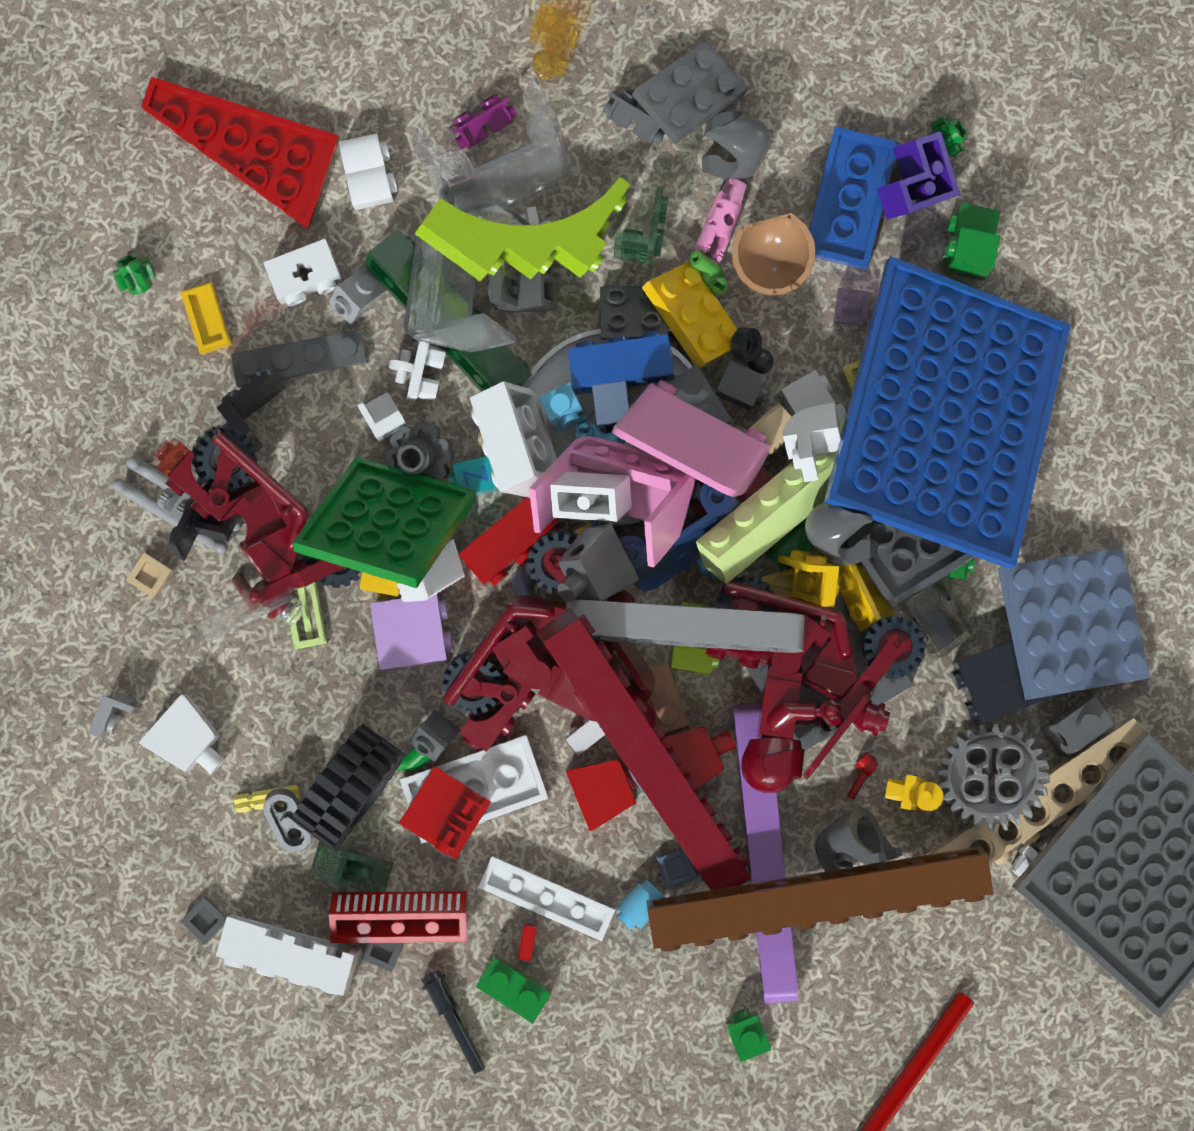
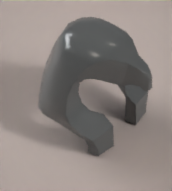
(741, 136)
(830, 527)
(849, 838)

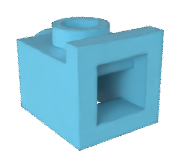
(563, 408)

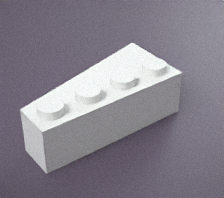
(288, 954)

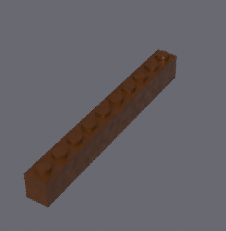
(819, 898)

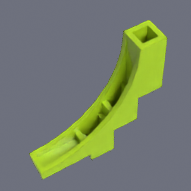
(484, 245)

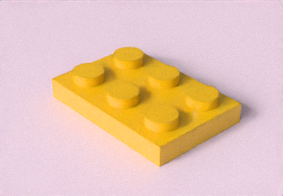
(692, 313)

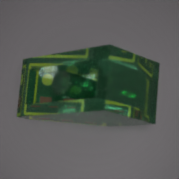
(351, 868)

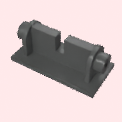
(627, 108)

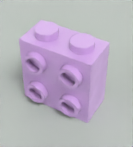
(410, 632)

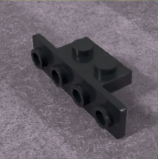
(193, 523)

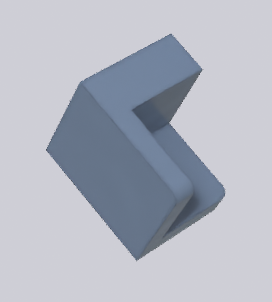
(610, 402)

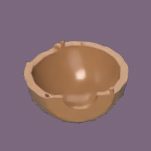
(774, 254)

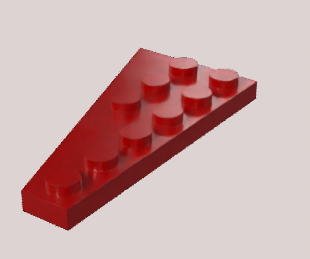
(263, 151)

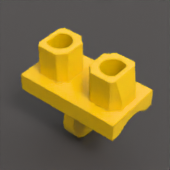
(915, 793)

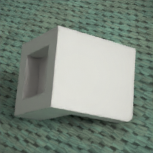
(382, 416)

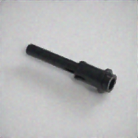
(445, 1005)

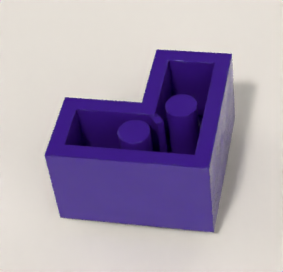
(924, 174)

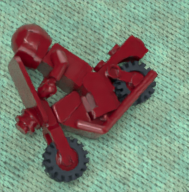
(827, 661)
(477, 682)

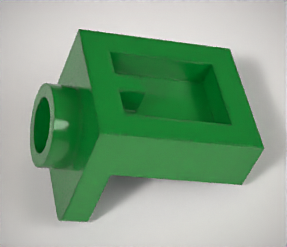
(747, 1034)

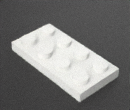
(502, 775)

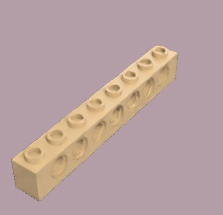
(1052, 812)

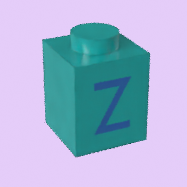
(474, 475)

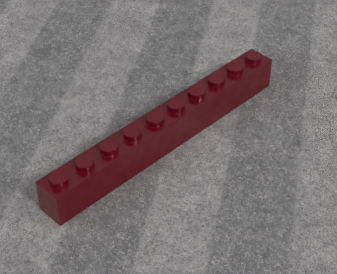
(642, 751)

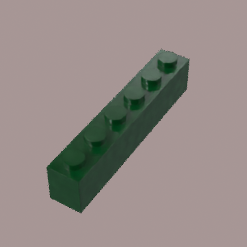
(392, 267)

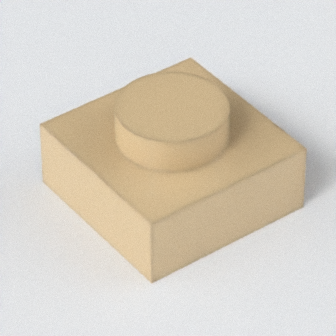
(149, 575)

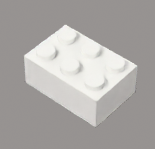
(513, 436)

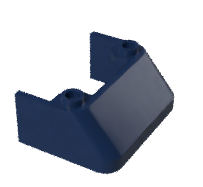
(685, 549)

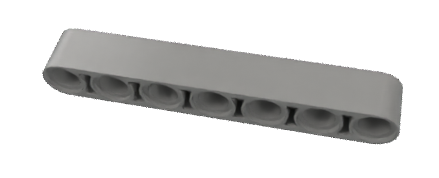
(692, 626)

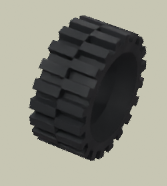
(348, 787)

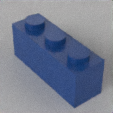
(622, 359)

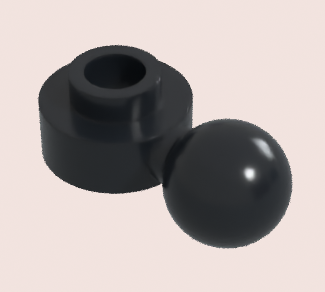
(747, 345)

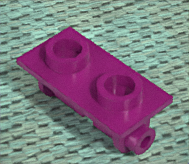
(492, 113)

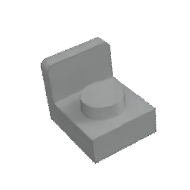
(106, 719)

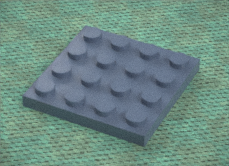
(1073, 623)

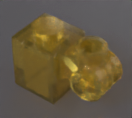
(556, 32)

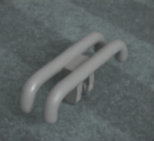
(169, 505)

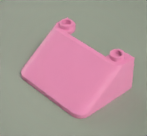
(693, 440)

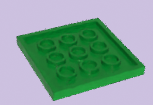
(385, 522)

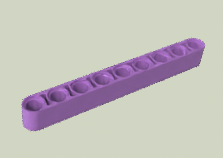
(765, 864)

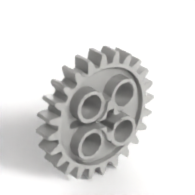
(1025, 777)

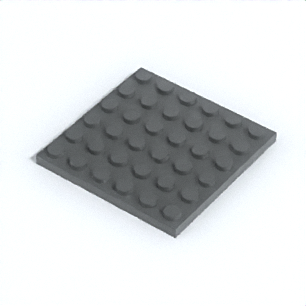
(1125, 875)

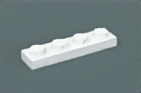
(546, 898)

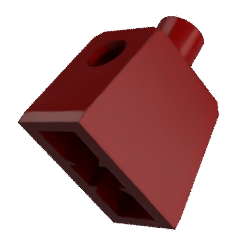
(700, 752)
(602, 791)

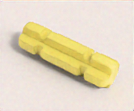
(245, 802)

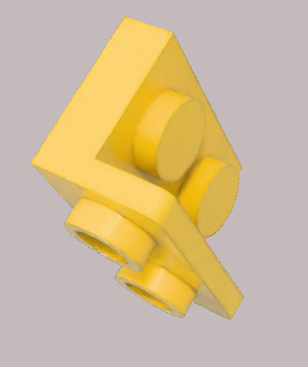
(861, 597)

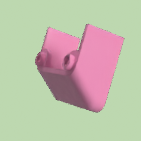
(657, 489)

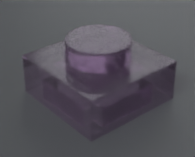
(851, 307)

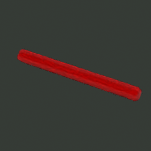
(919, 1063)

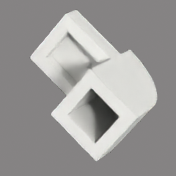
(811, 433)

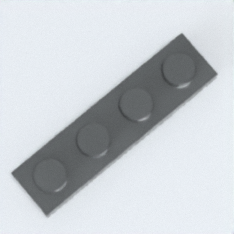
(301, 357)

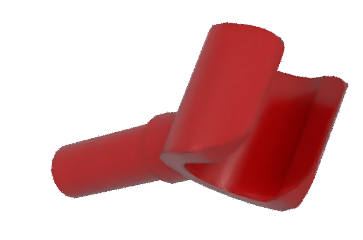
(868, 766)

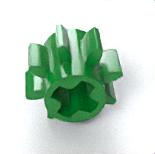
(952, 133)
(134, 274)

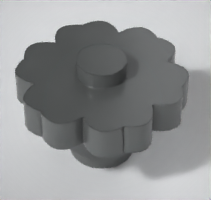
(420, 451)

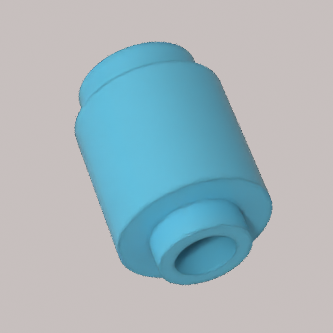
(634, 907)

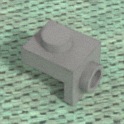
(356, 295)

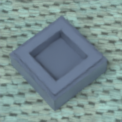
(676, 868)

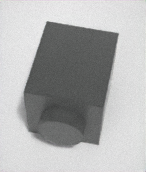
(742, 386)

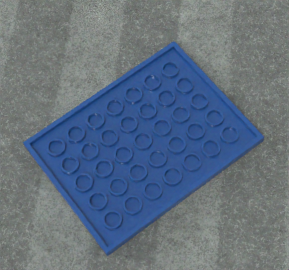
(949, 413)

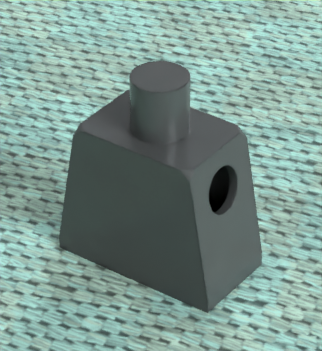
(595, 566)
(1078, 725)

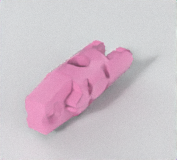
(722, 219)

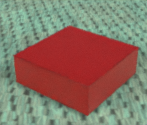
(527, 941)

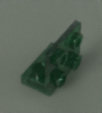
(635, 247)

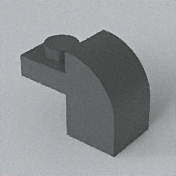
(519, 294)

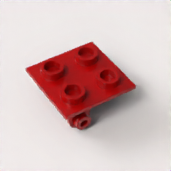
(445, 812)

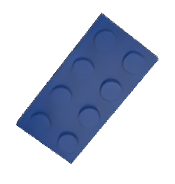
(848, 197)

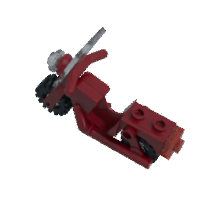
(272, 522)

